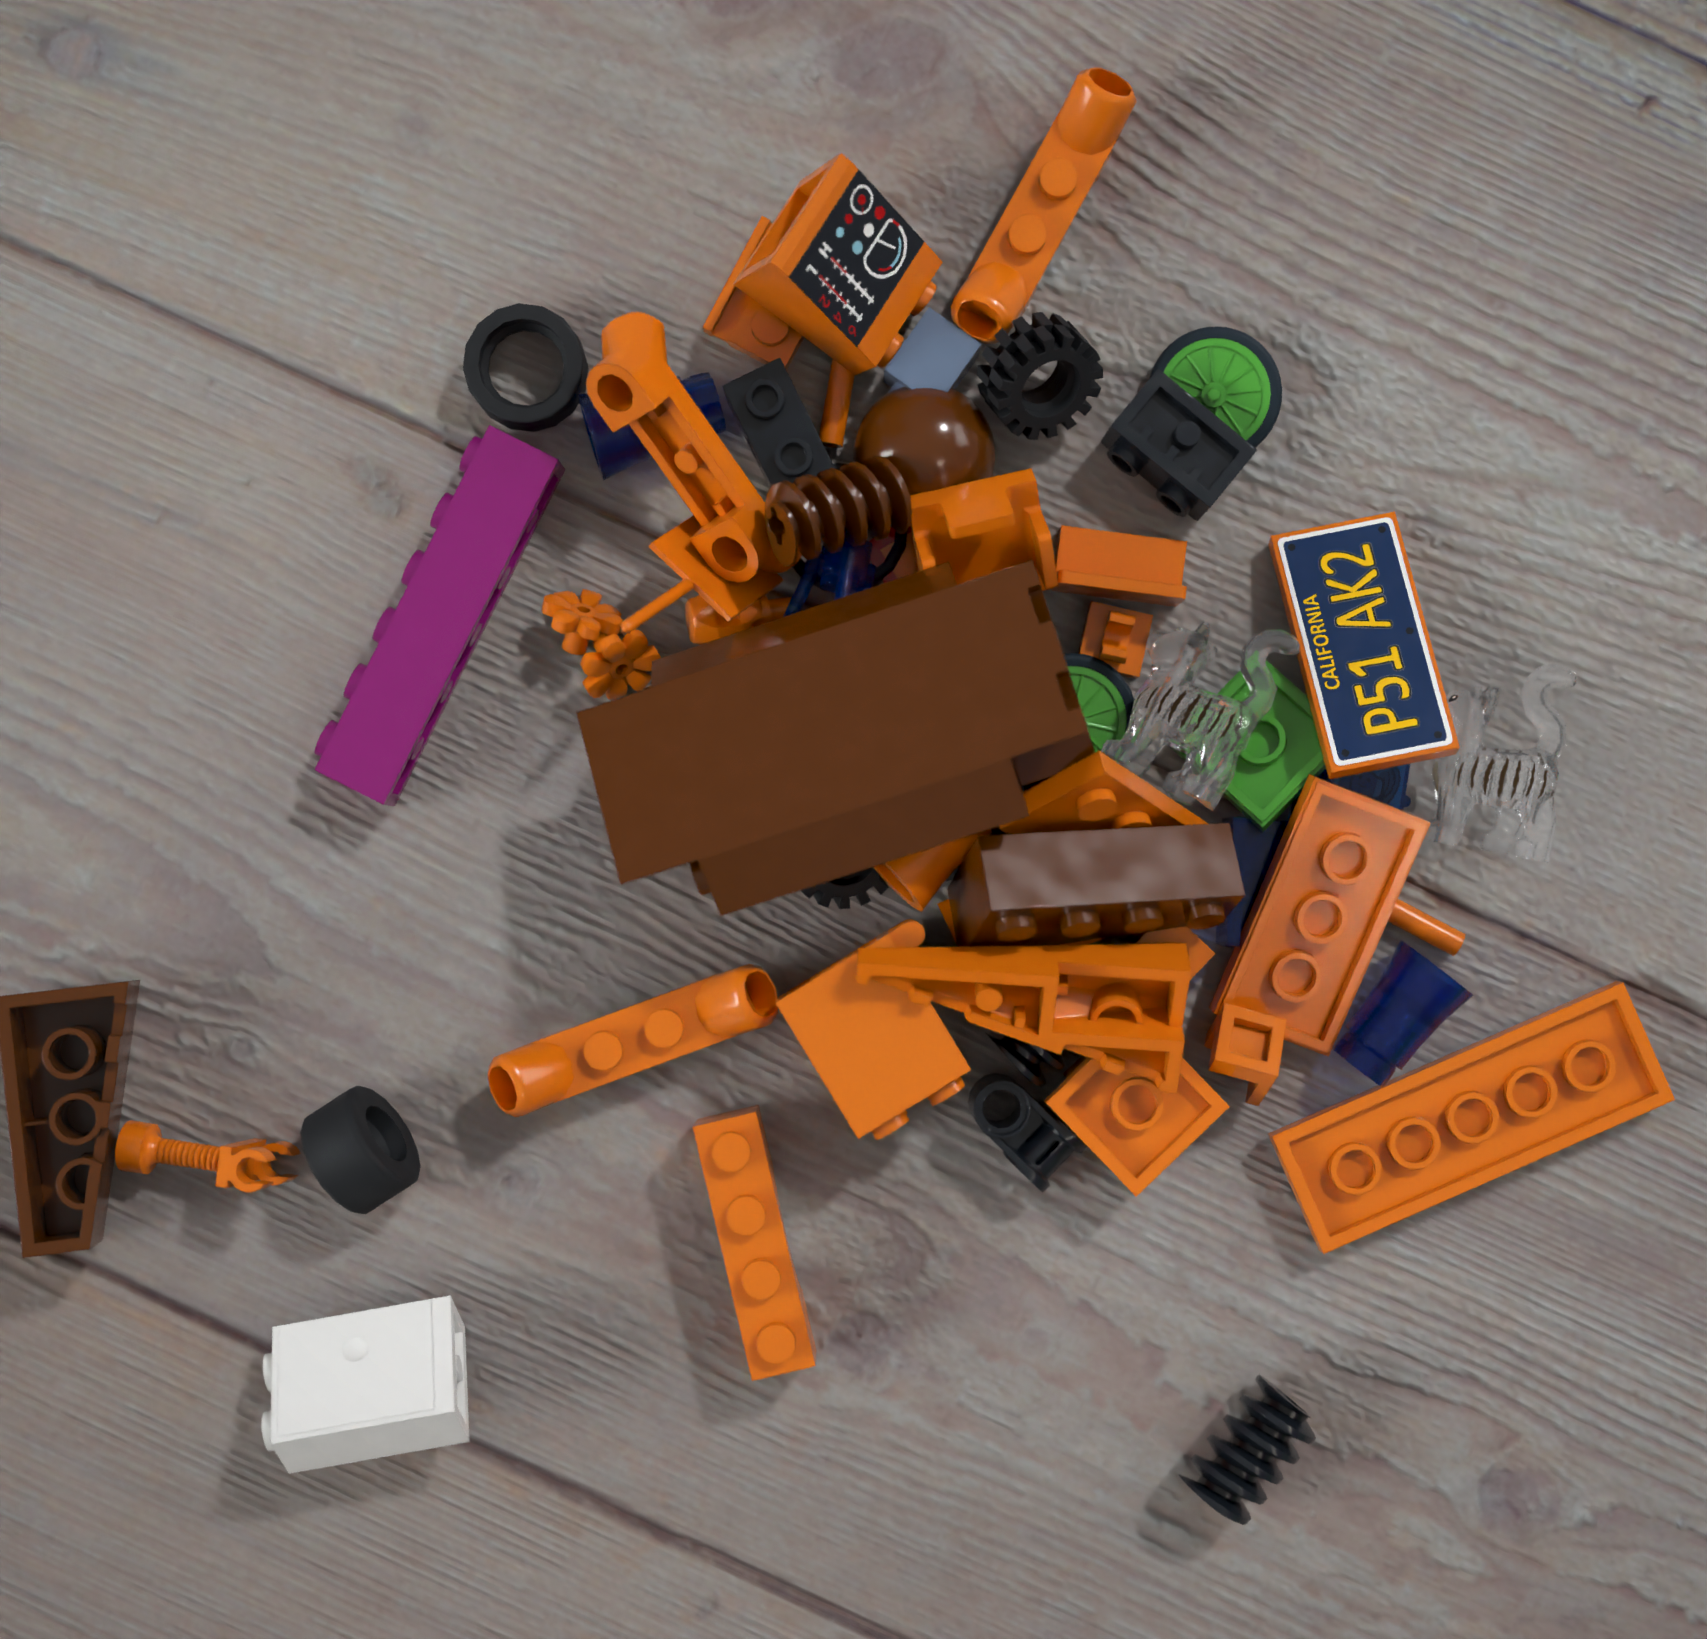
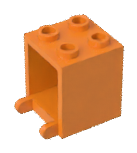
(872, 1041)

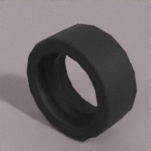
(514, 320)

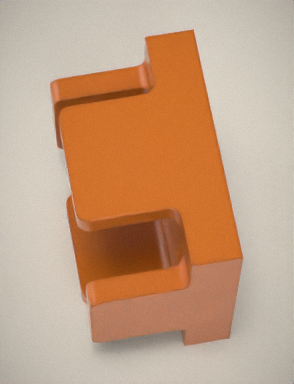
(984, 528)
(1131, 1121)

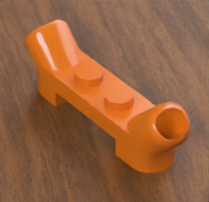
(1044, 205)
(641, 390)
(632, 1039)

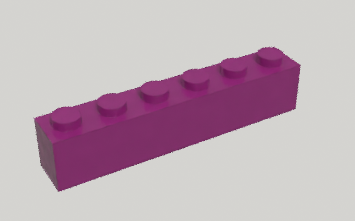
(439, 617)

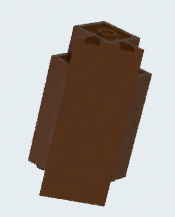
(838, 736)

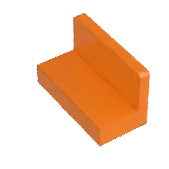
(1120, 566)

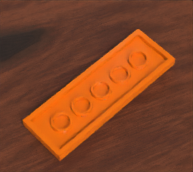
(1471, 1116)

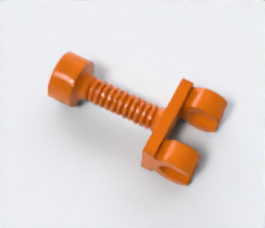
(236, 1164)

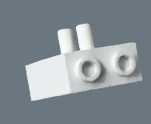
(367, 1385)

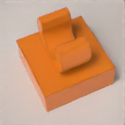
(1116, 637)

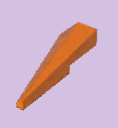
(1090, 999)

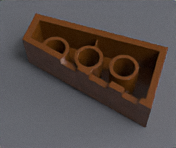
(1093, 884)
(64, 1106)

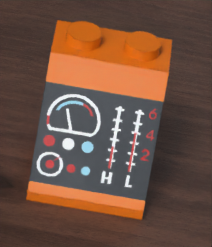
(842, 267)

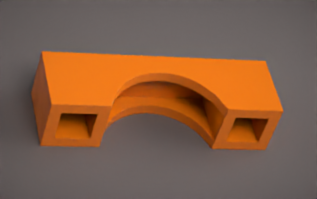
(754, 1243)

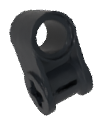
(1030, 1136)

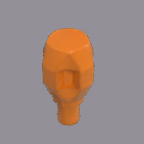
(706, 624)

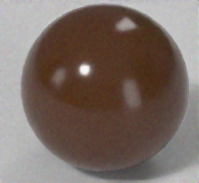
(929, 437)

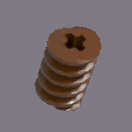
(836, 506)

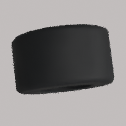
(360, 1150)

